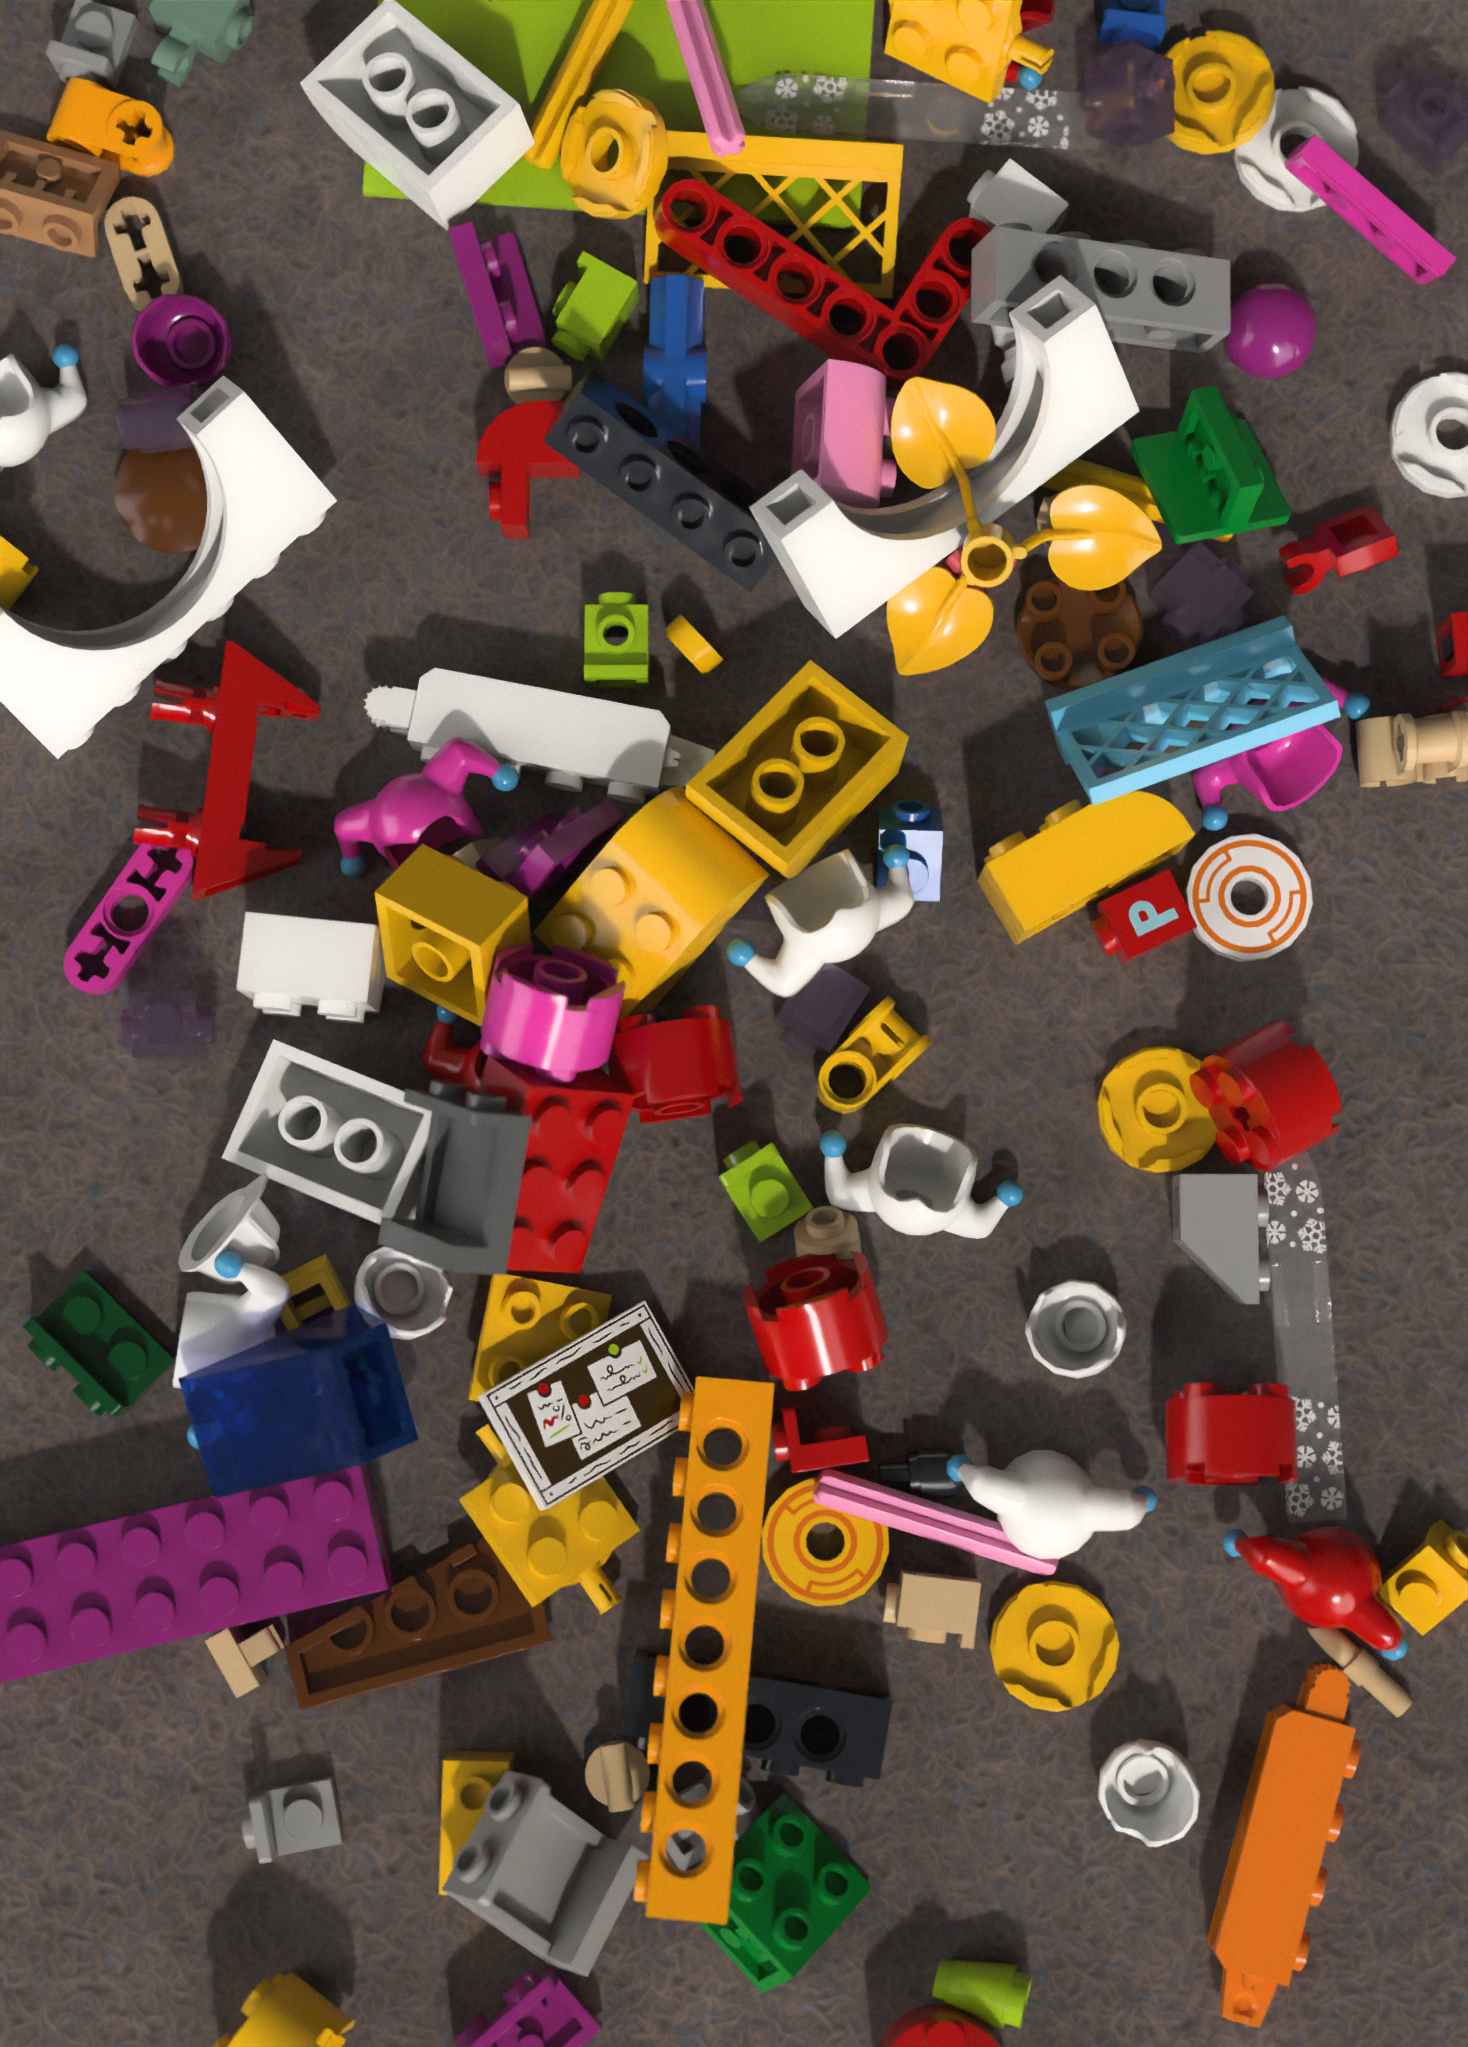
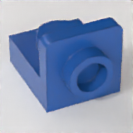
(1133, 21)

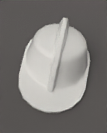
(236, 1224)

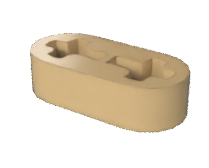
(130, 261)

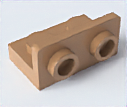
(53, 193)

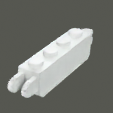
(543, 732)

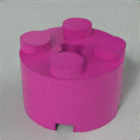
(552, 1010)

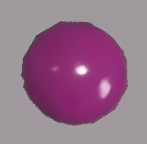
(1270, 330)
(182, 341)

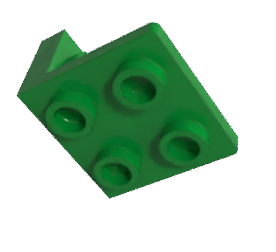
(784, 1895)

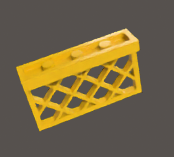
(793, 158)

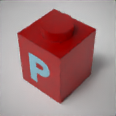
(1142, 918)

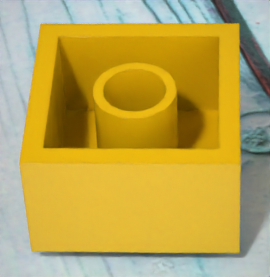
(446, 928)

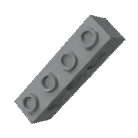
(1193, 285)

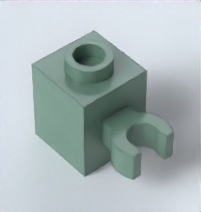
(198, 26)

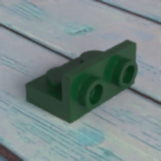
(98, 1346)

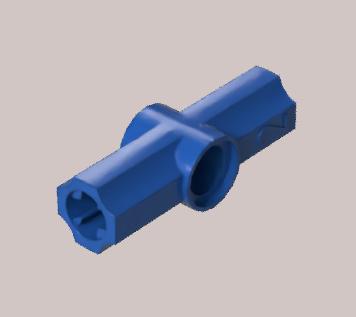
(675, 355)

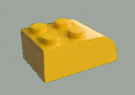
(799, 770)
(1078, 858)
(655, 897)

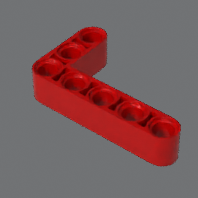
(823, 286)

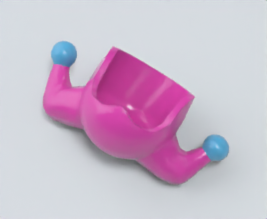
(1280, 771)
(420, 807)

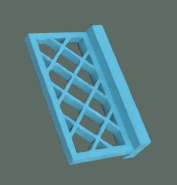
(1196, 684)

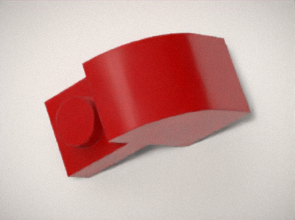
(516, 453)

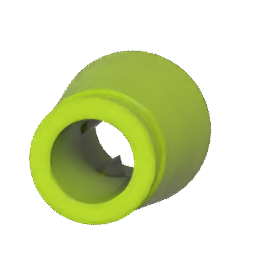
(984, 1990)

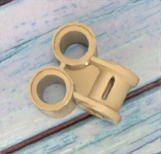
(1412, 748)

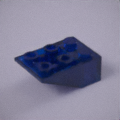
(300, 1404)

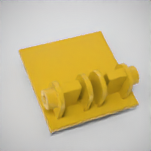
(528, 1322)

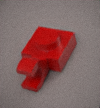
(1344, 543)

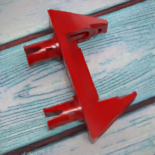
(229, 713)

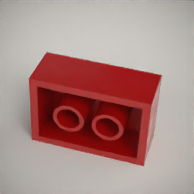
(566, 1160)

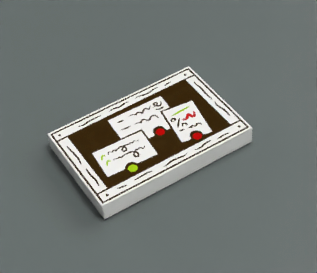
(589, 1405)

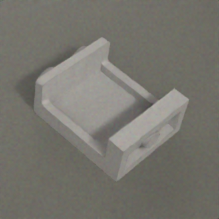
(543, 1874)

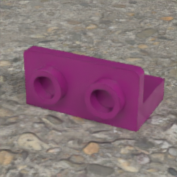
(498, 293)
(550, 849)

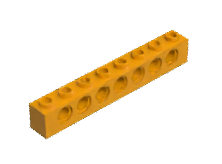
(745, 1412)

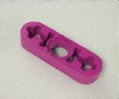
(120, 962)

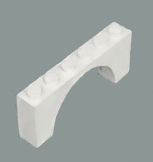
(1060, 405)
(255, 509)

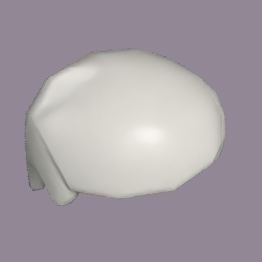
(403, 1292)
(1092, 1326)
(1142, 1769)

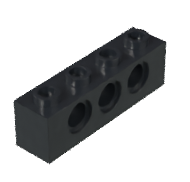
(662, 477)
(859, 1713)

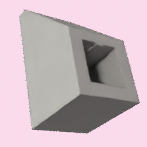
(1219, 1230)

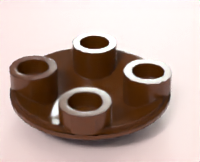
(163, 499)
(1078, 634)

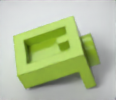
(763, 1189)

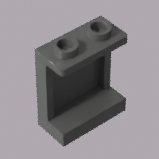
(466, 1181)

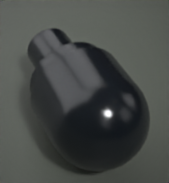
(922, 1474)

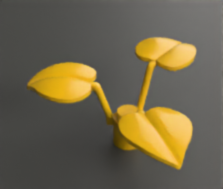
(1094, 535)

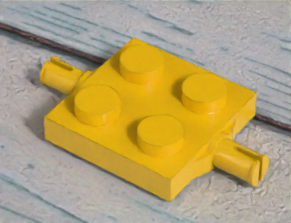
(964, 42)
(549, 1545)

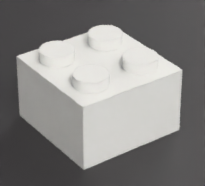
(313, 965)

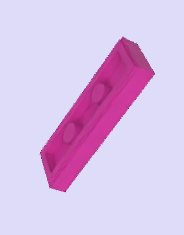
(1368, 211)

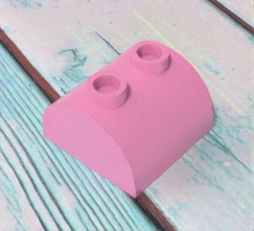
(841, 433)

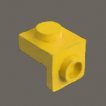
(1430, 1578)

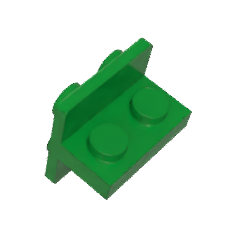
(1209, 473)

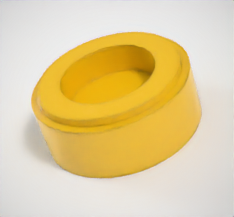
(693, 645)

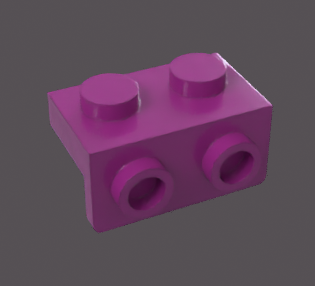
(538, 2013)

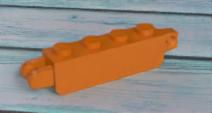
(1281, 1844)

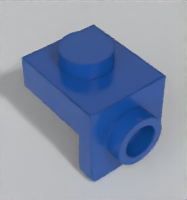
(921, 832)

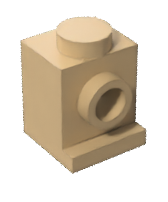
(933, 1606)

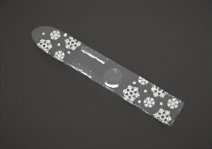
(915, 112)
(1305, 1337)

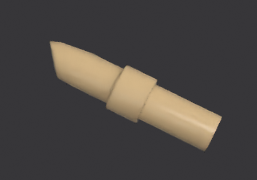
(1362, 1669)

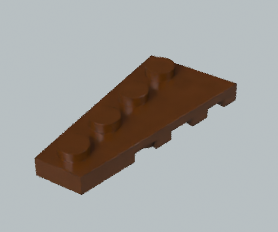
(421, 1628)

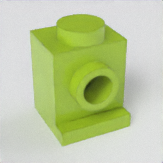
(593, 309)
(620, 665)

